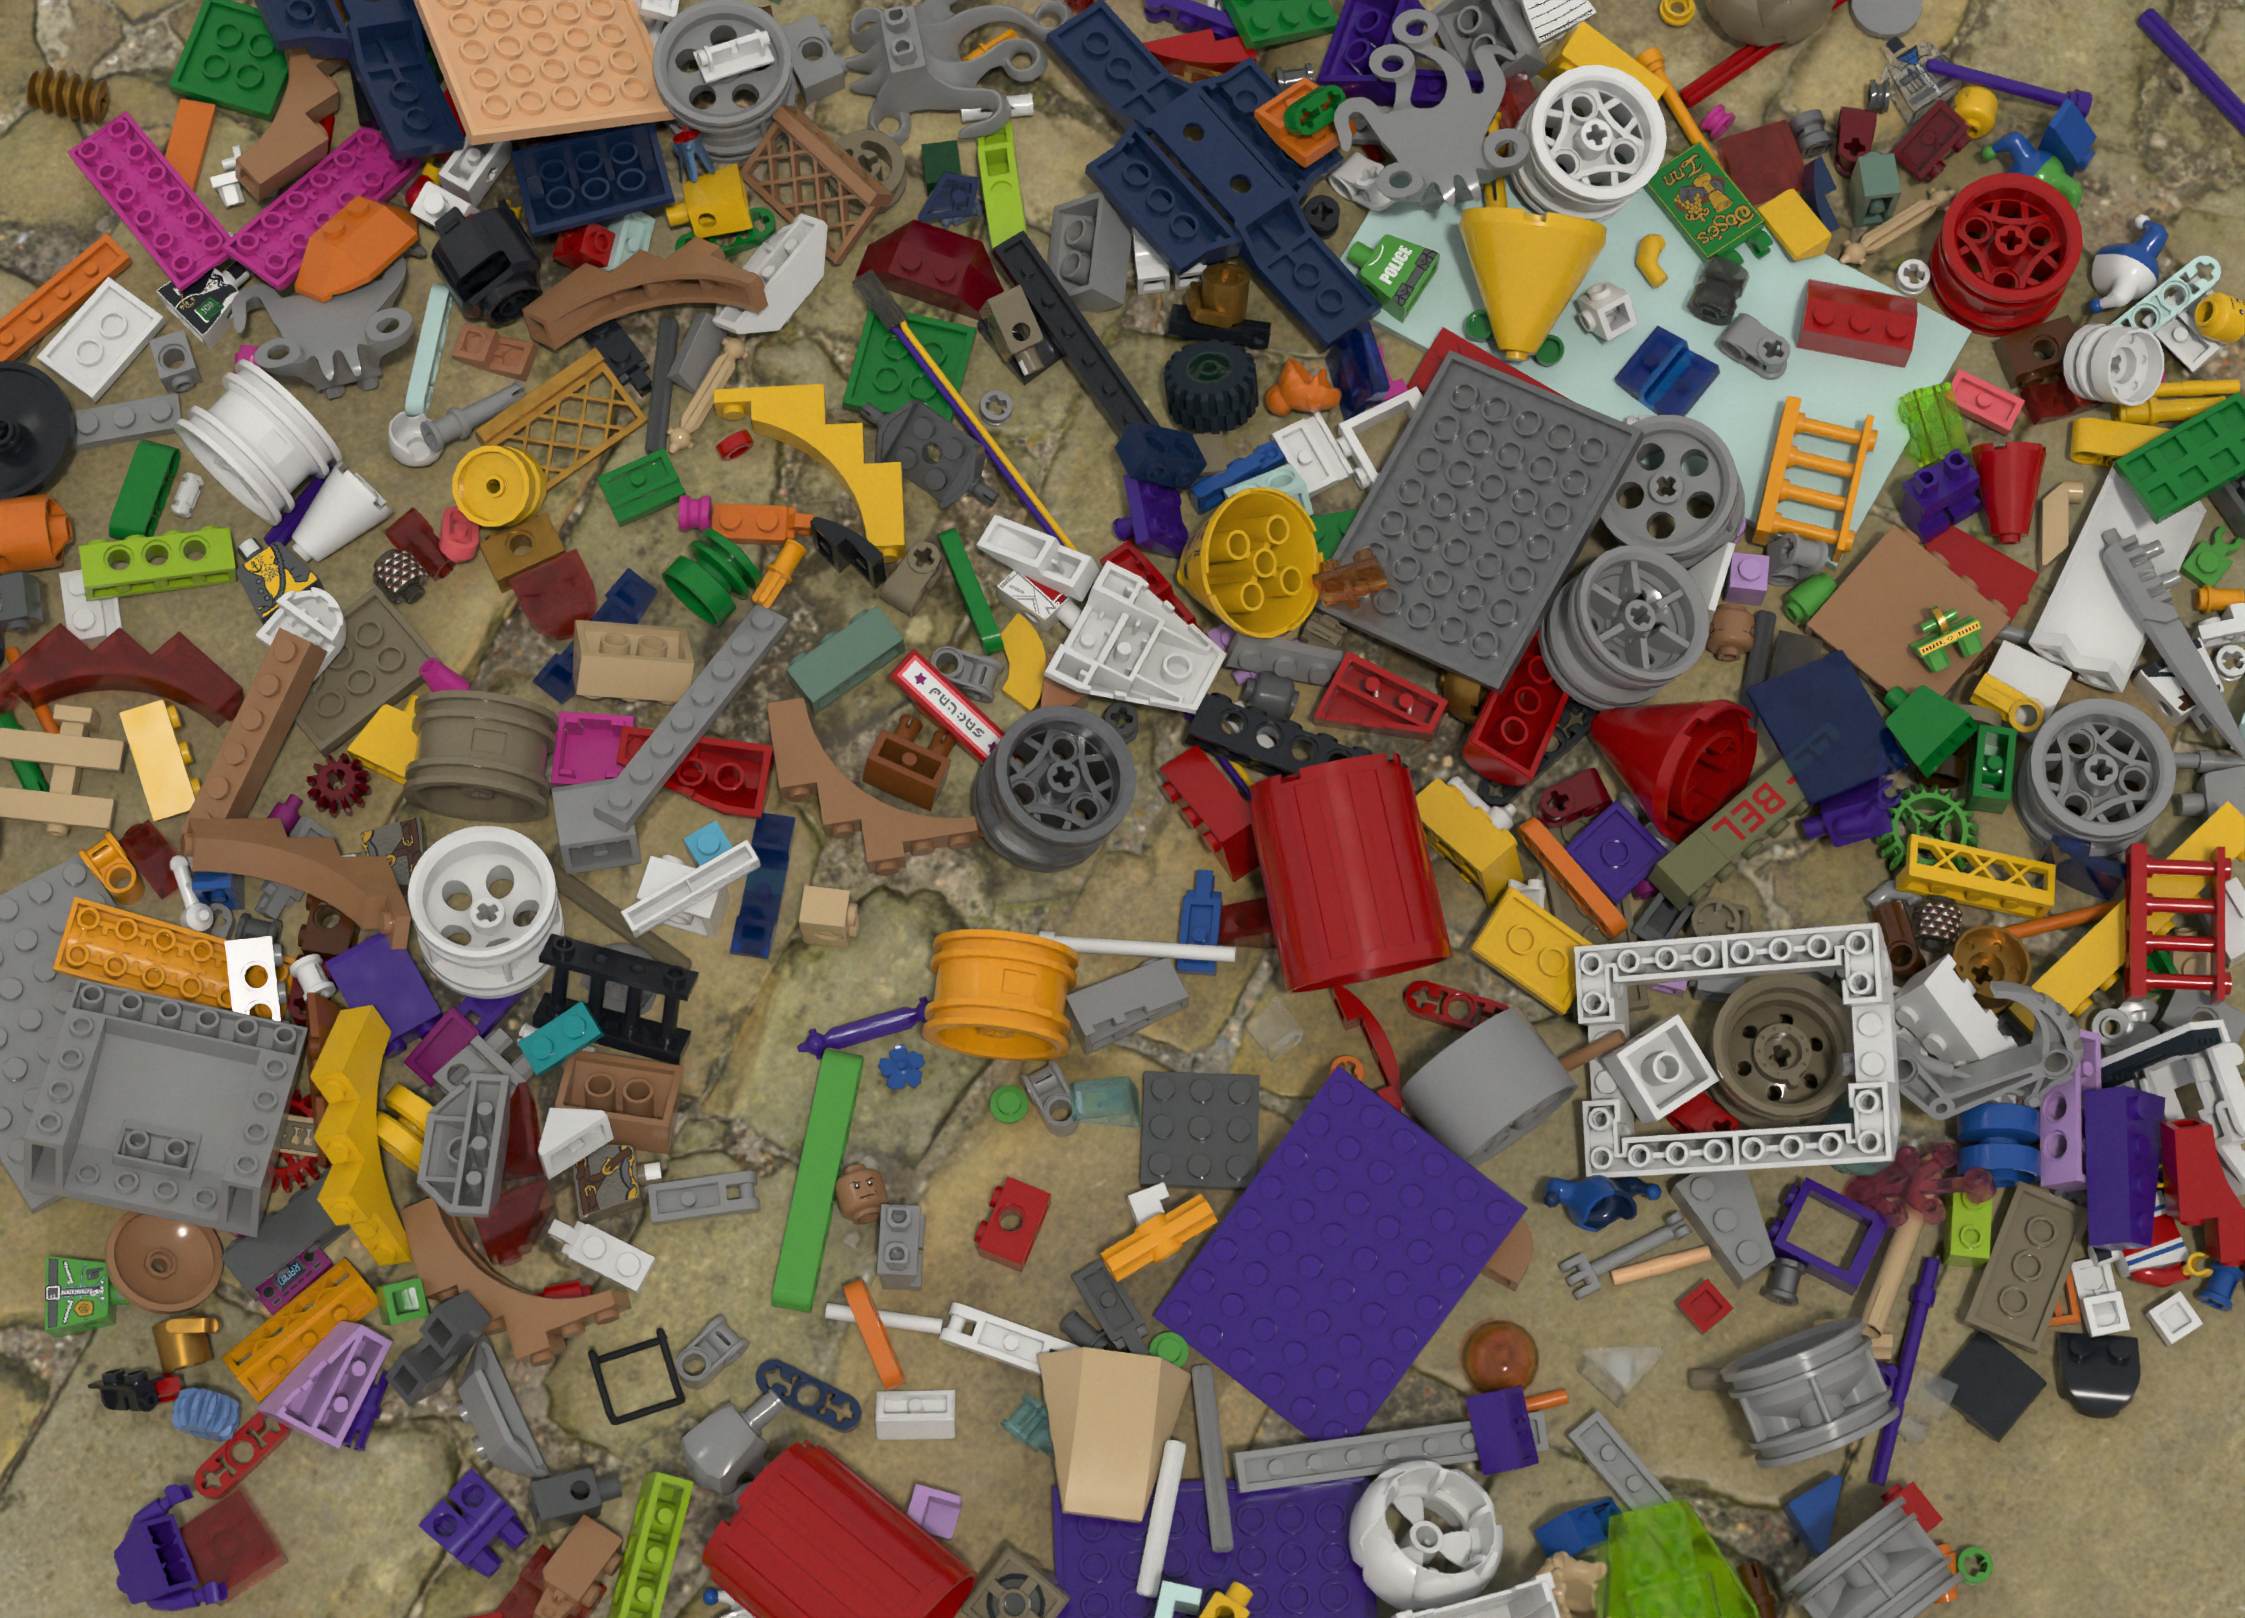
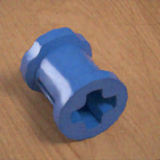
(2221, 1286)

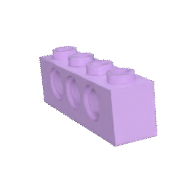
(2064, 1122)

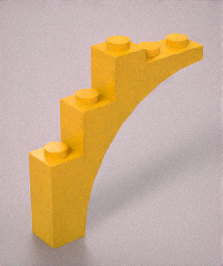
(348, 1134)

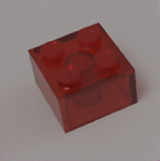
(232, 1546)

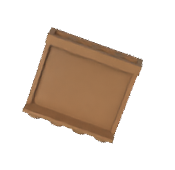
(1881, 613)

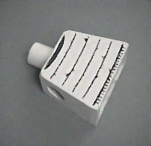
(1553, 18)

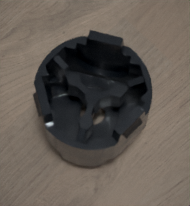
(487, 263)

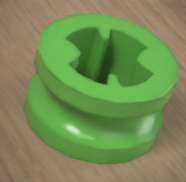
(1986, 1561)

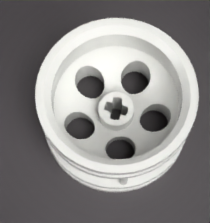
(469, 864)

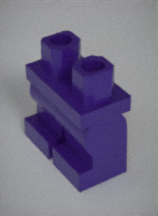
(1940, 496)
(478, 1528)

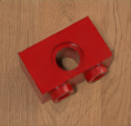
(1013, 1247)

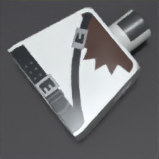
(2167, 694)

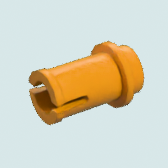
(2216, 599)

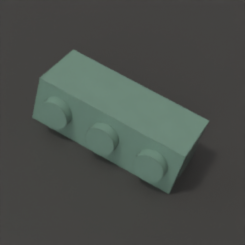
(845, 659)

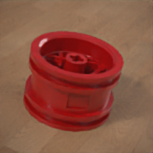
(2006, 215)

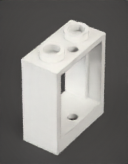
(1364, 471)

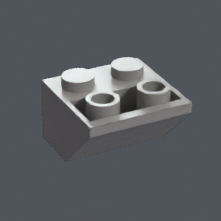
(587, 840)

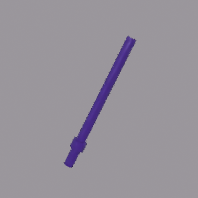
(1922, 1299)

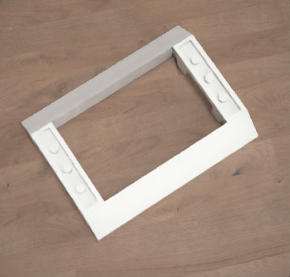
(1603, 1006)

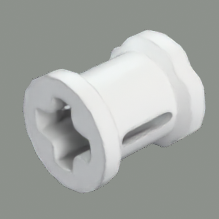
(312, 976)

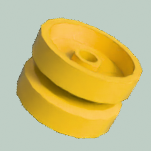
(478, 481)
(403, 1136)

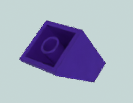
(392, 984)

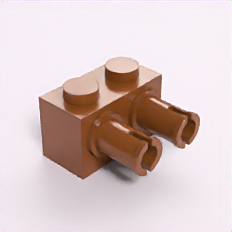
(907, 768)

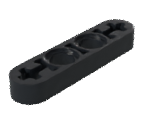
(1576, 732)

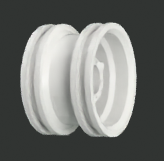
(258, 442)

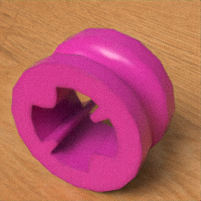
(1717, 122)

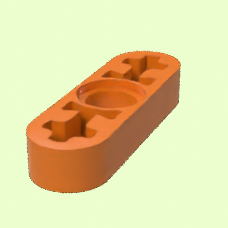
(874, 1334)

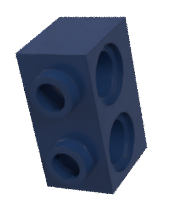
(1160, 455)

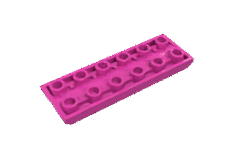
(152, 200)
(279, 235)

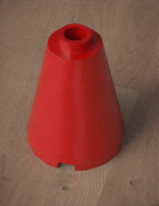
(2009, 486)

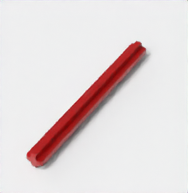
(1728, 70)

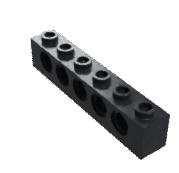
(1253, 721)

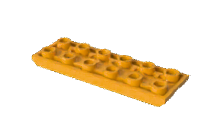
(154, 957)

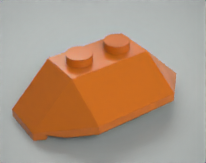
(354, 247)

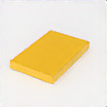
(1531, 949)

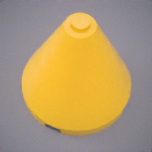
(1527, 270)

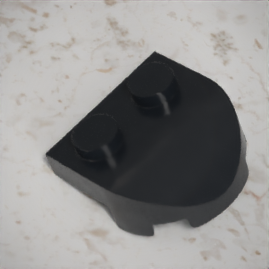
(2097, 1372)

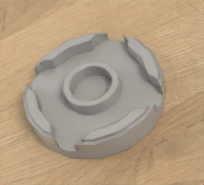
(1885, 17)

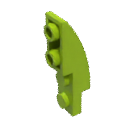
(1001, 185)

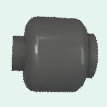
(1272, 694)

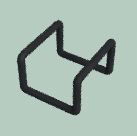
(661, 1340)

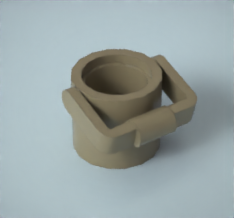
(1718, 917)

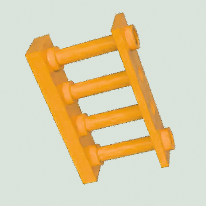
(1787, 455)

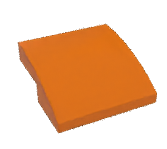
(1304, 148)

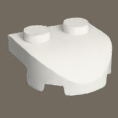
(311, 616)

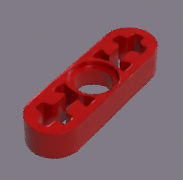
(1434, 991)
(260, 1454)

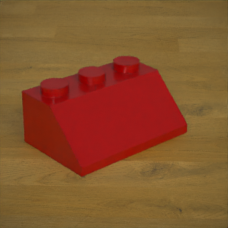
(1858, 323)

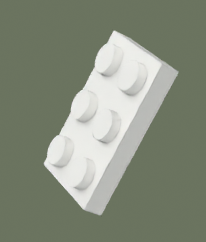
(101, 340)

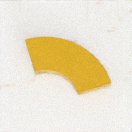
(1026, 663)

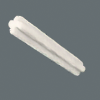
(1161, 1518)

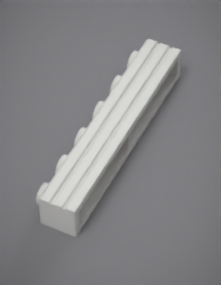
(691, 888)

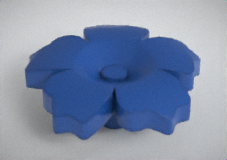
(902, 1068)

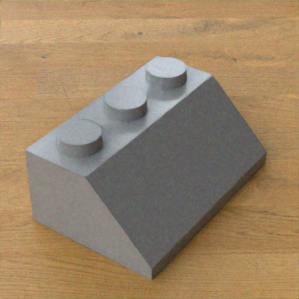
(1476, 23)
(1091, 252)

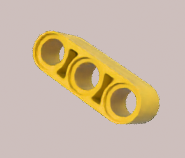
(2105, 441)

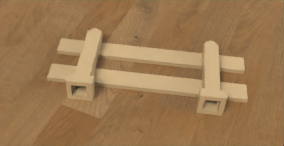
(69, 754)

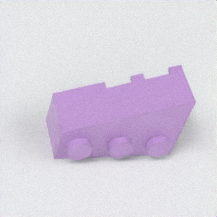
(329, 1384)

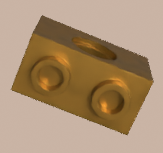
(500, 547)

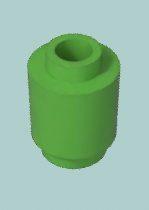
(1809, 597)

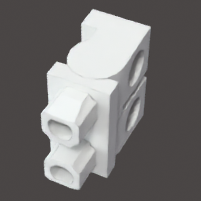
(1152, 267)

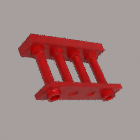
(2141, 942)

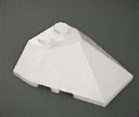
(1135, 648)

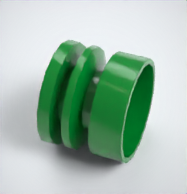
(706, 583)

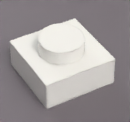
(2174, 1319)

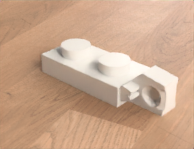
(603, 1254)

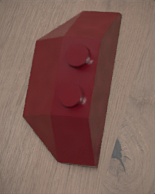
(934, 267)

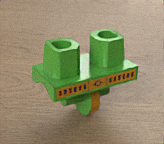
(1962, 632)

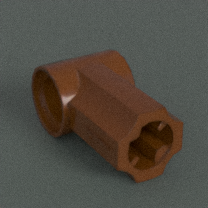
(1899, 938)

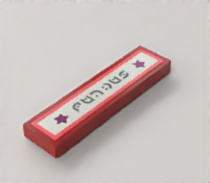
(947, 706)

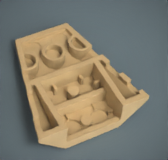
(1109, 1427)

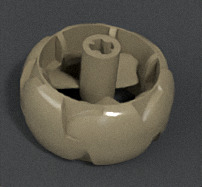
(1769, 20)

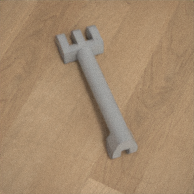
(1589, 1272)

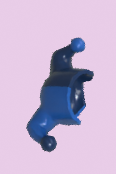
(1598, 1199)

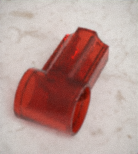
(417, 536)

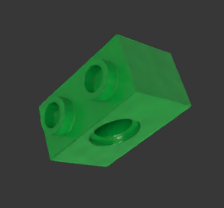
(1990, 769)

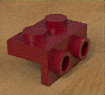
(1932, 141)

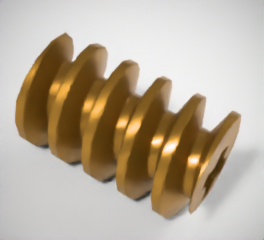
(68, 97)

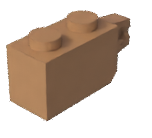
(577, 1569)

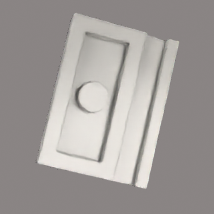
(1313, 454)
(92, 619)

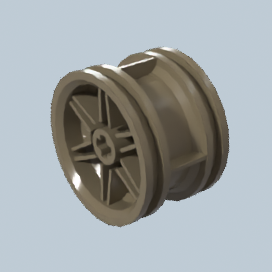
(1815, 1014)

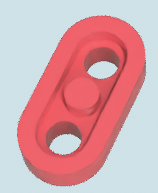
(458, 535)

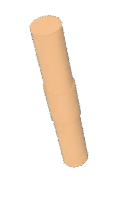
(1660, 1265)

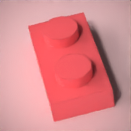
(1985, 402)

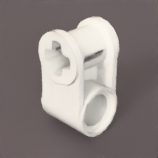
(1357, 182)

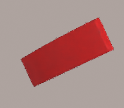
(1200, 51)

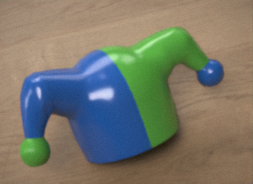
(2036, 164)

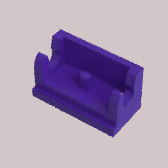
(1502, 1430)

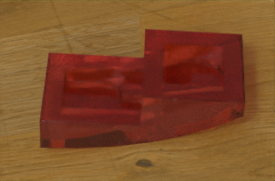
(2054, 402)

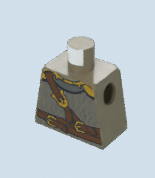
(1012, 314)
(401, 844)
(611, 1182)

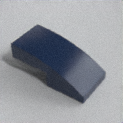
(1817, 185)

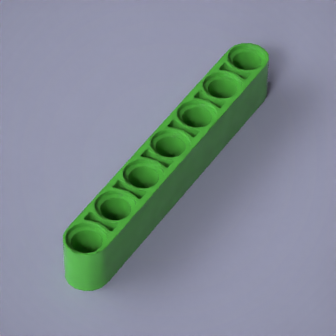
(816, 1179)

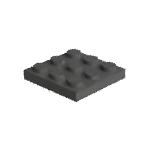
(1199, 1130)

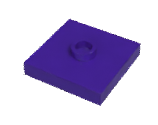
(1616, 852)

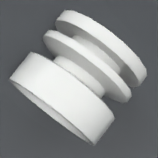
(2113, 364)

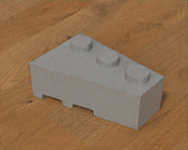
(1125, 1004)

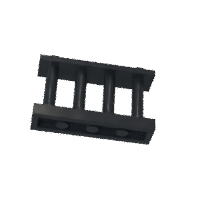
(621, 1030)

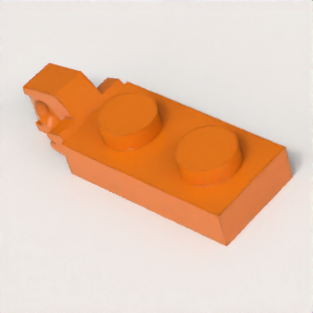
(760, 523)

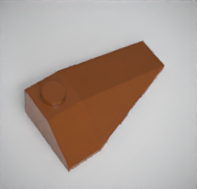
(319, 1020)

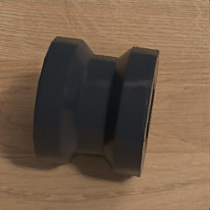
(1323, 226)

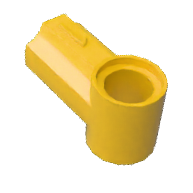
(2006, 701)

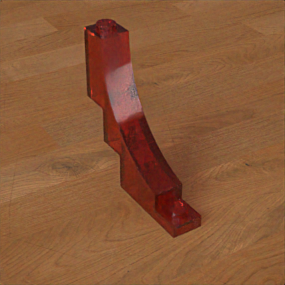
(65, 666)

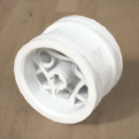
(1616, 118)

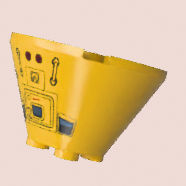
(1254, 563)

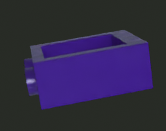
(1844, 1280)

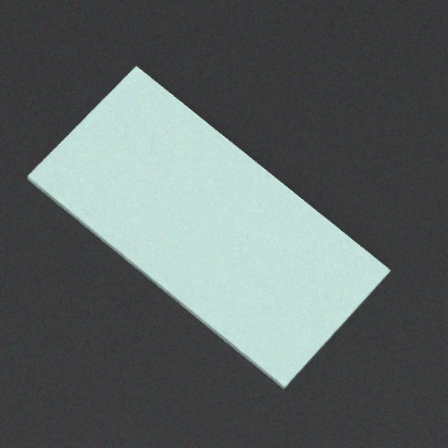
(1738, 402)

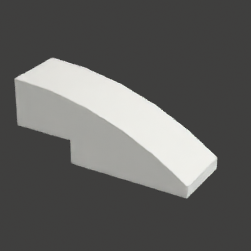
(1039, 557)

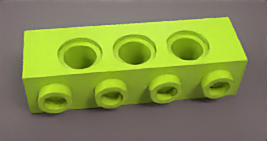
(143, 578)
(651, 1546)

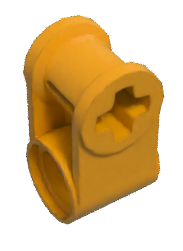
(111, 865)

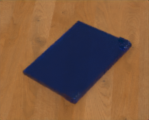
(1826, 727)

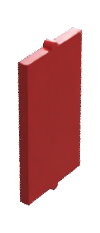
(1991, 570)

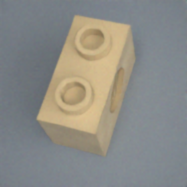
(828, 917)

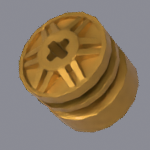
(1990, 955)

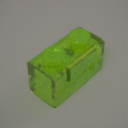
(1933, 423)

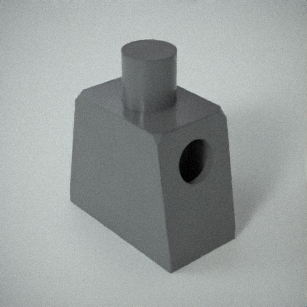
(555, 1506)

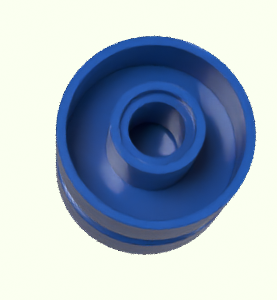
(1999, 1141)

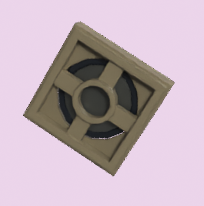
(1019, 1593)

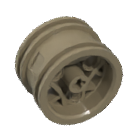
(480, 756)

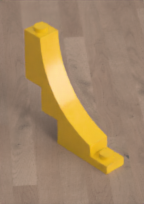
(800, 419)

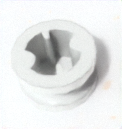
(1903, 282)
(2226, 653)

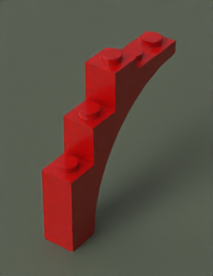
(2199, 1190)

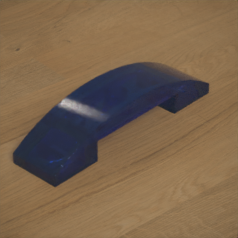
(624, 604)
(764, 887)

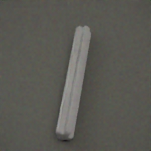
(1212, 1459)

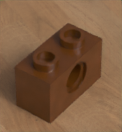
(2017, 351)
(322, 940)

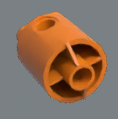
(32, 533)

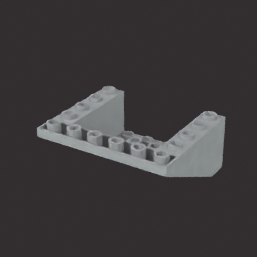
(164, 1108)

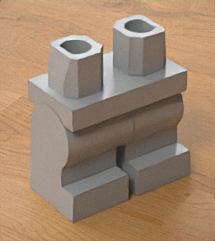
(484, 1057)
(899, 1242)

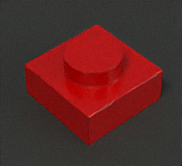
(1705, 1307)
(169, 1388)

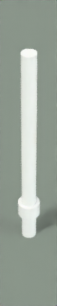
(1144, 948)

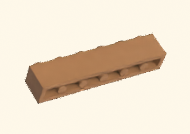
(258, 729)

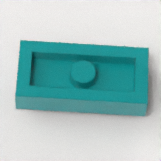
(560, 1039)

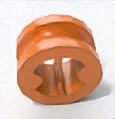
(1349, 1061)

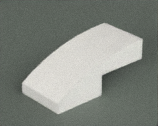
(2098, 1299)

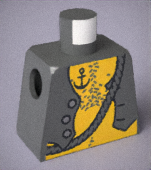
(270, 574)

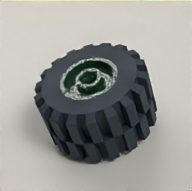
(1211, 386)

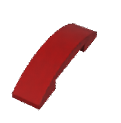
(1354, 1014)

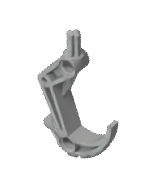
(2021, 1071)

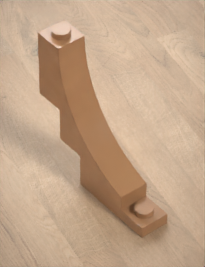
(260, 849)

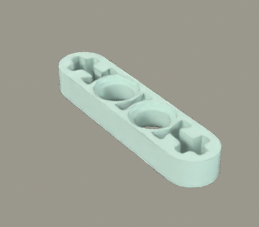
(2155, 300)
(429, 351)

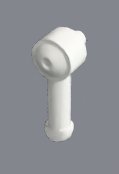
(1500, 816)
(196, 914)

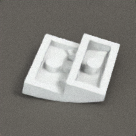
(2182, 335)
(2032, 677)

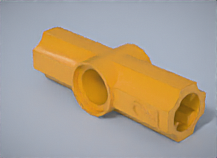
(1158, 1238)

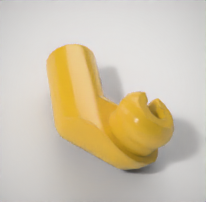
(1647, 259)

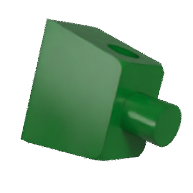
(1927, 726)

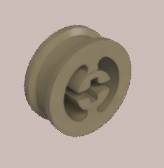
(866, 148)

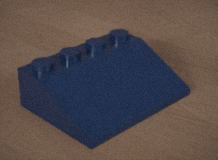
(592, 178)

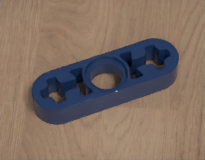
(839, 1400)

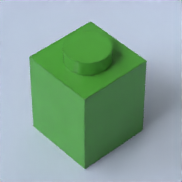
(401, 1301)

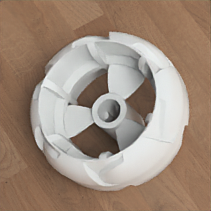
(1400, 1570)

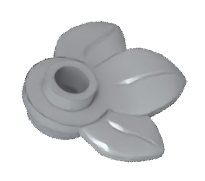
(2132, 1025)

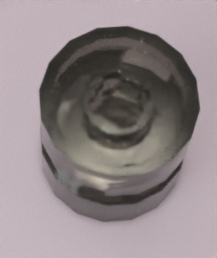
(1718, 288)

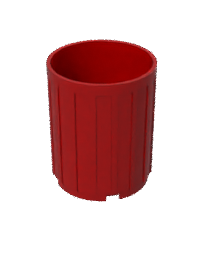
(1347, 873)
(830, 1546)

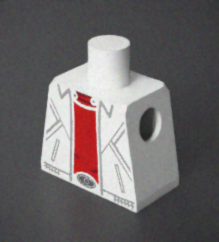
(1038, 602)

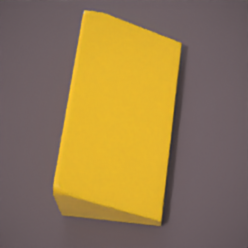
(1795, 225)

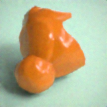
(1301, 391)

